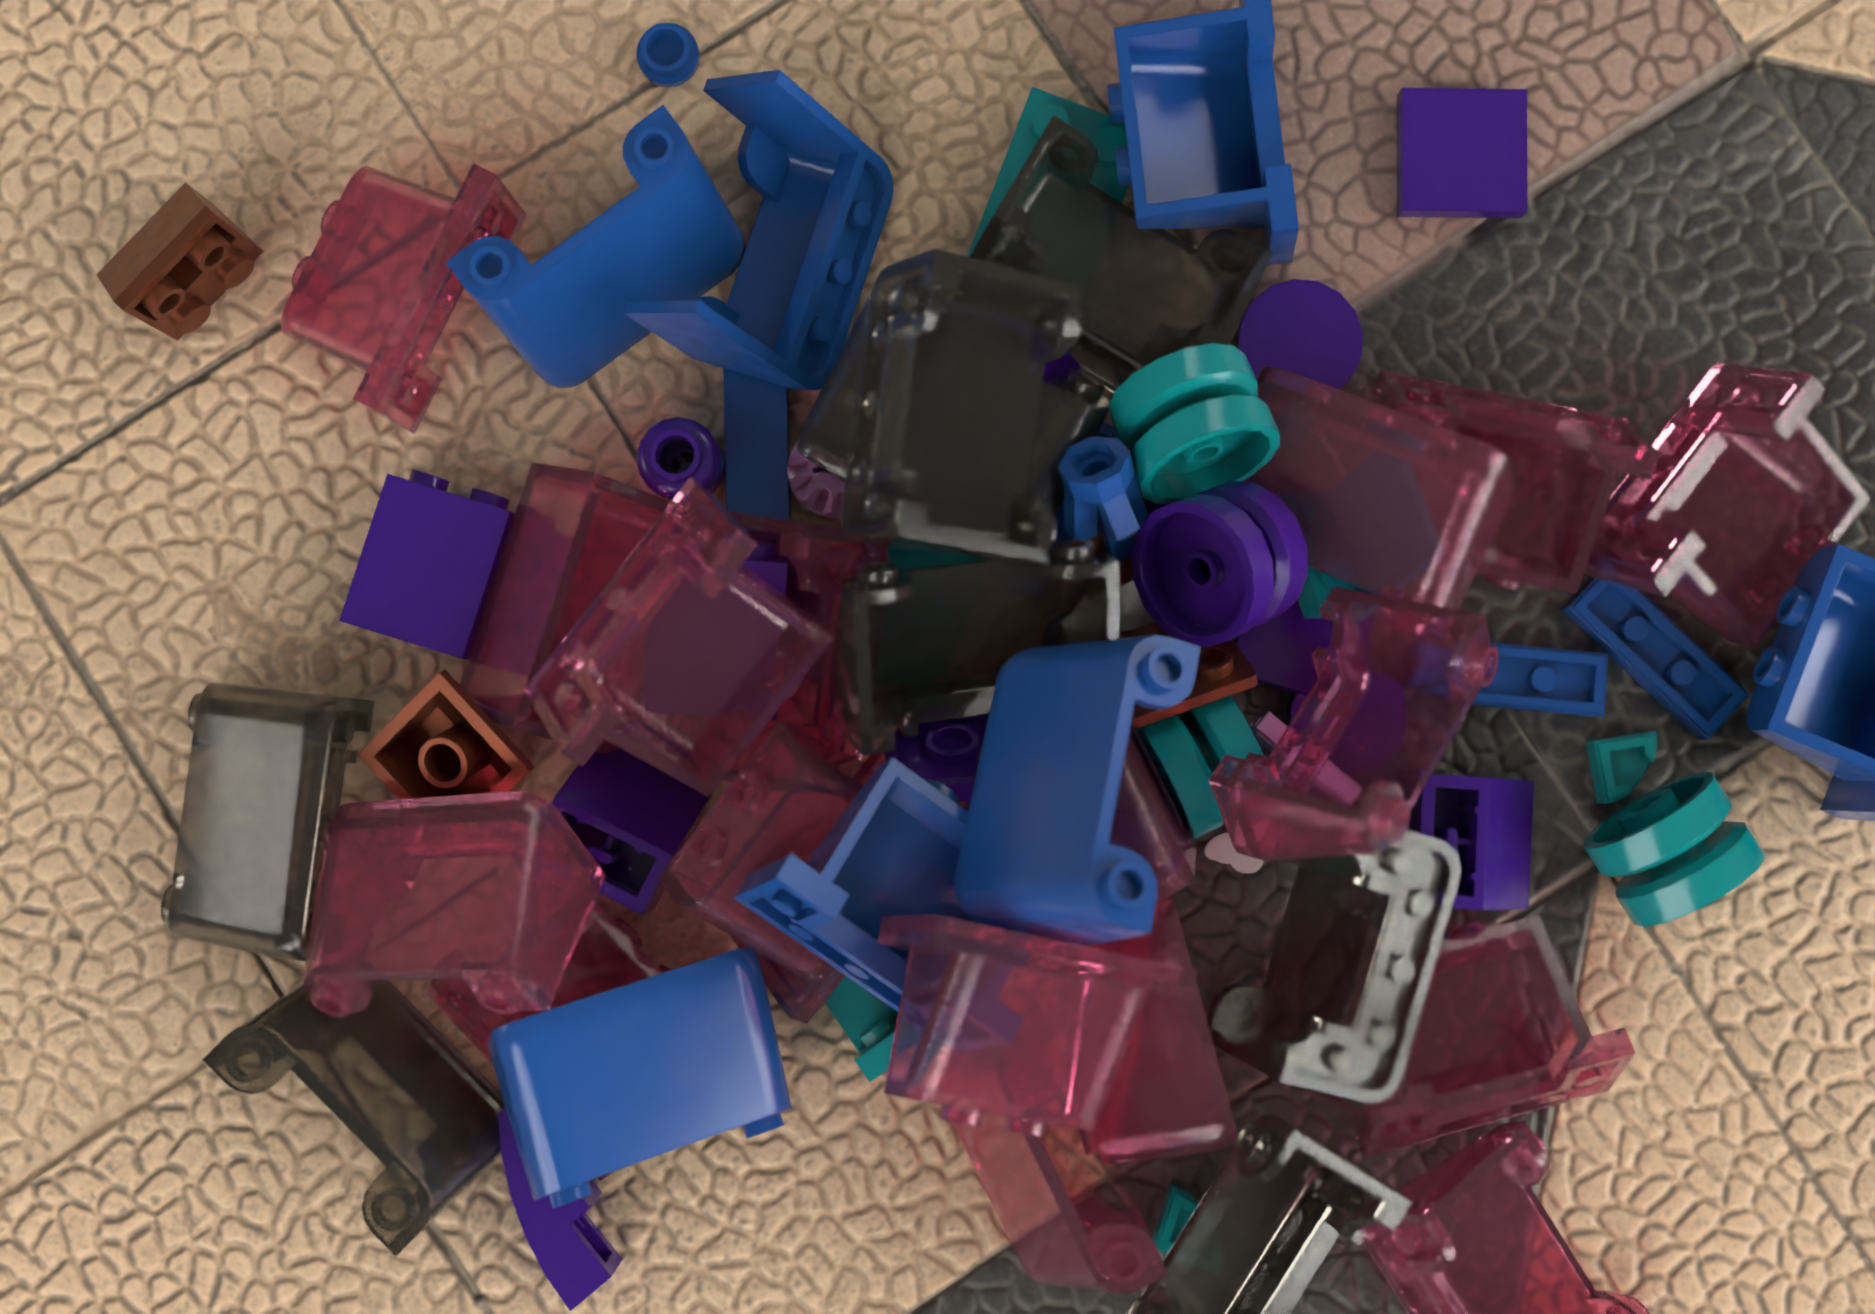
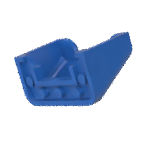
(653, 245)
(1050, 788)
(640, 1072)

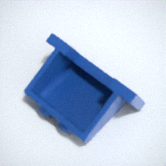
(1205, 125)
(1821, 677)
(881, 858)

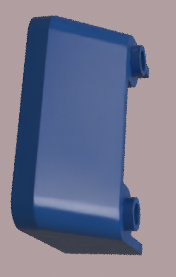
(806, 248)

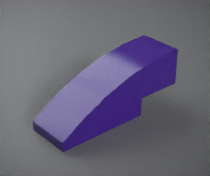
(562, 1238)

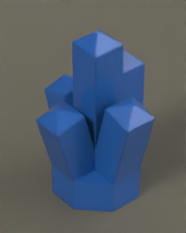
(1102, 492)

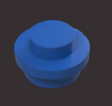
(668, 54)

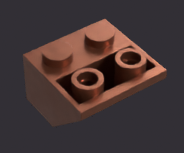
(179, 264)

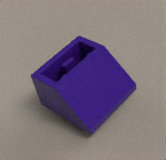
(629, 822)
(1489, 829)

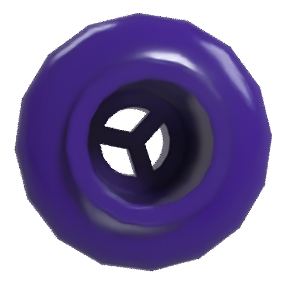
(670, 443)

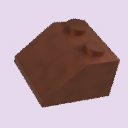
(444, 747)

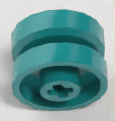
(1193, 422)
(1191, 752)
(1674, 850)

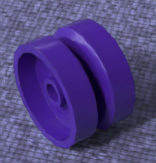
(1219, 562)

